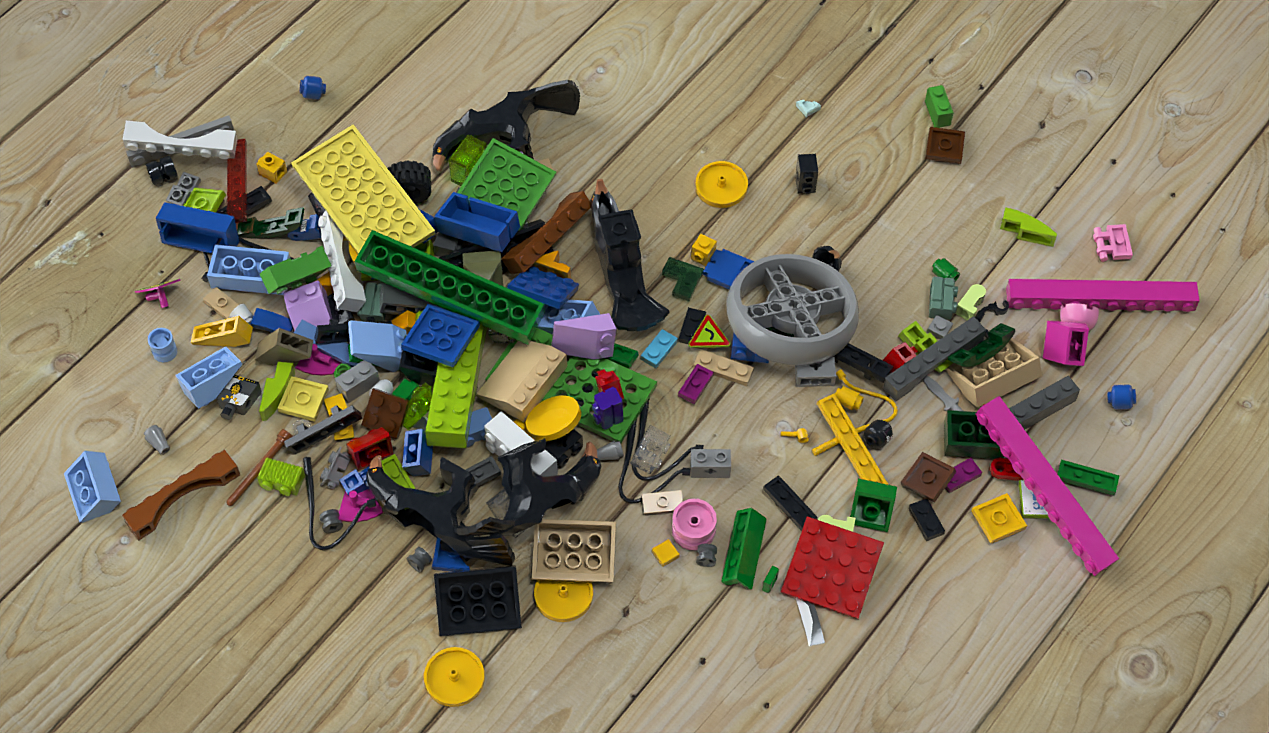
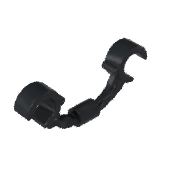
(992, 307)

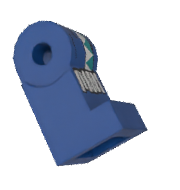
(307, 230)

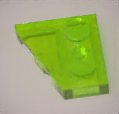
(418, 405)

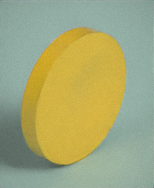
(721, 184)
(553, 418)
(563, 599)
(454, 677)

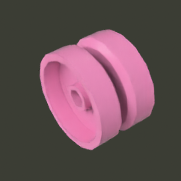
(693, 523)

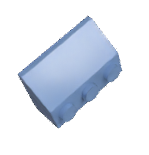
(92, 486)

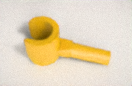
(801, 433)

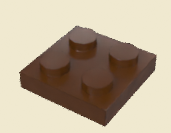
(945, 145)
(386, 412)
(928, 477)

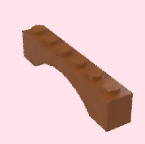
(532, 248)
(214, 472)

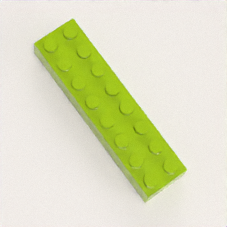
(455, 397)

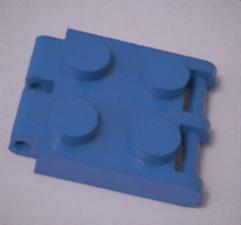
(725, 267)

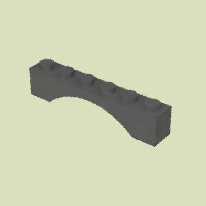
(911, 373)

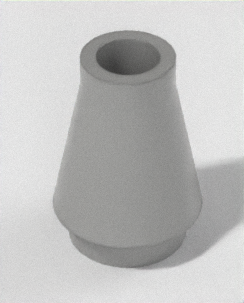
(156, 437)
(610, 451)

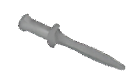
(950, 403)

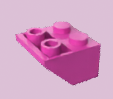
(1066, 342)

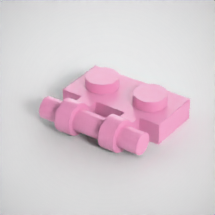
(1118, 240)

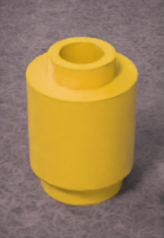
(849, 398)

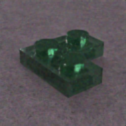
(687, 276)

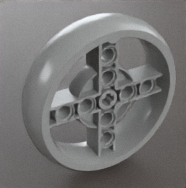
(792, 309)

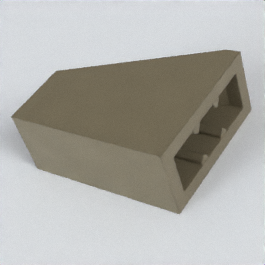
(283, 347)

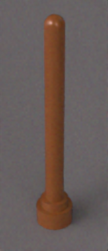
(281, 437)

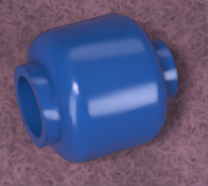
(312, 87)
(1122, 396)

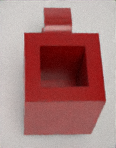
(900, 355)
(607, 380)

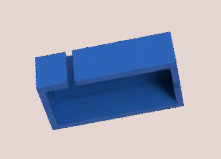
(485, 226)
(195, 228)

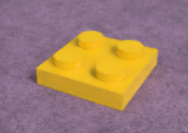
(999, 518)

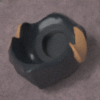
(829, 256)

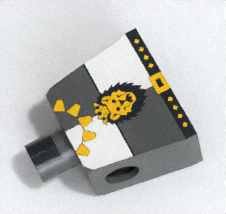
(238, 396)

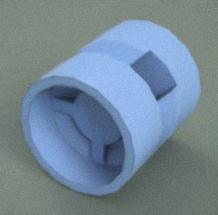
(162, 344)

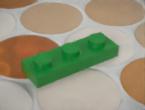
(1088, 477)

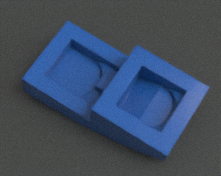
(270, 321)
(355, 481)

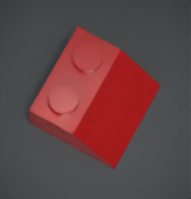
(367, 447)

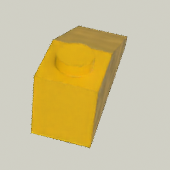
(226, 332)

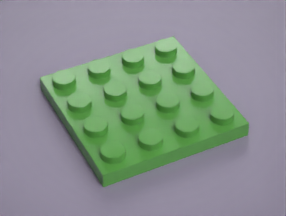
(508, 180)

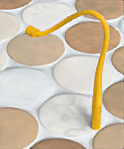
(833, 442)

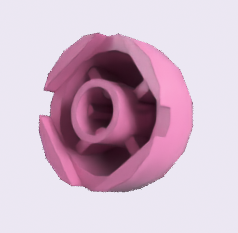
(1079, 314)

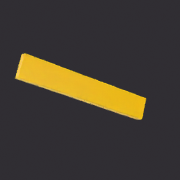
(850, 439)

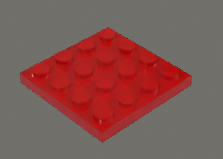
(832, 567)

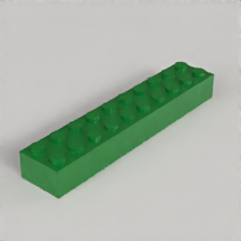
(450, 287)

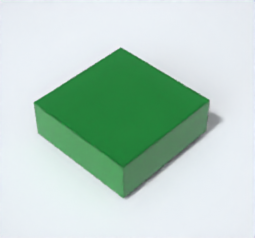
(770, 579)

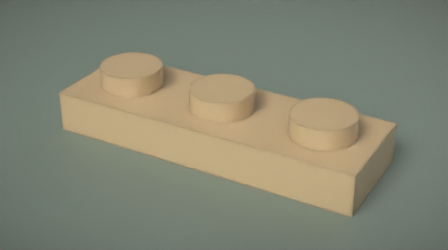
(725, 367)

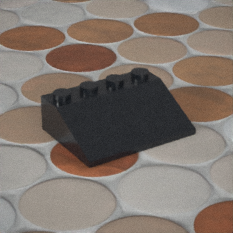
(477, 600)

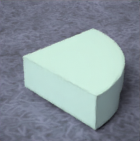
(808, 107)

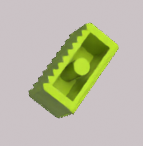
(281, 477)

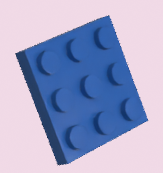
(544, 287)
(440, 335)

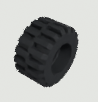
(413, 178)

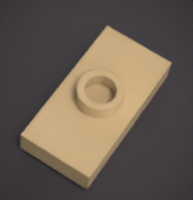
(220, 302)
(661, 501)

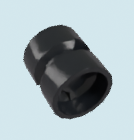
(161, 170)

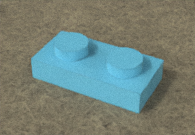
(659, 348)

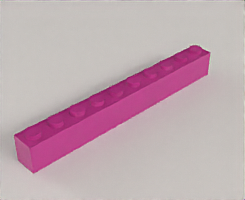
(1103, 294)
(1046, 486)

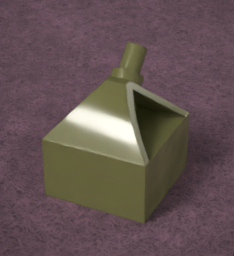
(484, 264)

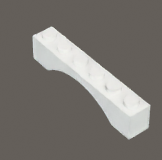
(215, 144)
(347, 290)

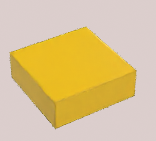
(333, 401)
(665, 552)

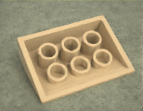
(997, 376)
(523, 378)
(574, 550)

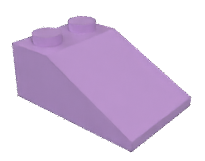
(309, 304)
(585, 336)

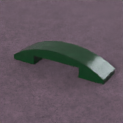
(271, 227)
(997, 340)

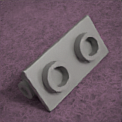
(337, 461)

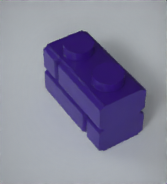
(608, 408)

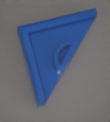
(447, 561)

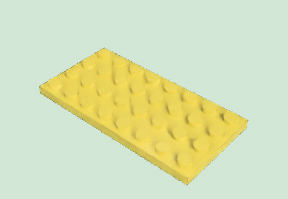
(361, 191)

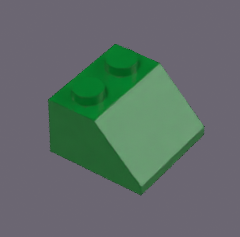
(873, 504)

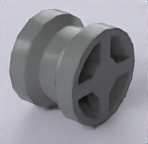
(331, 521)
(706, 555)
(419, 559)

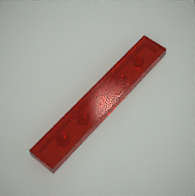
(237, 183)

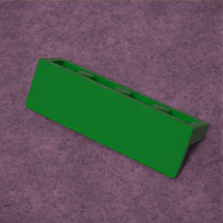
(744, 548)

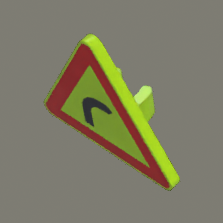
(708, 335)

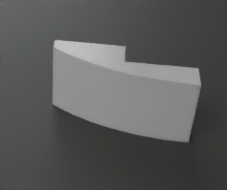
(181, 192)

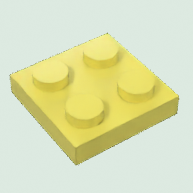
(303, 398)

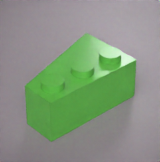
(295, 271)

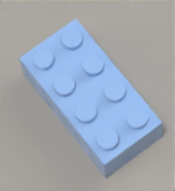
(241, 267)

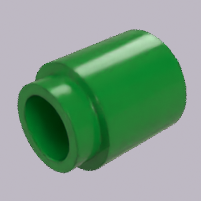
(945, 269)

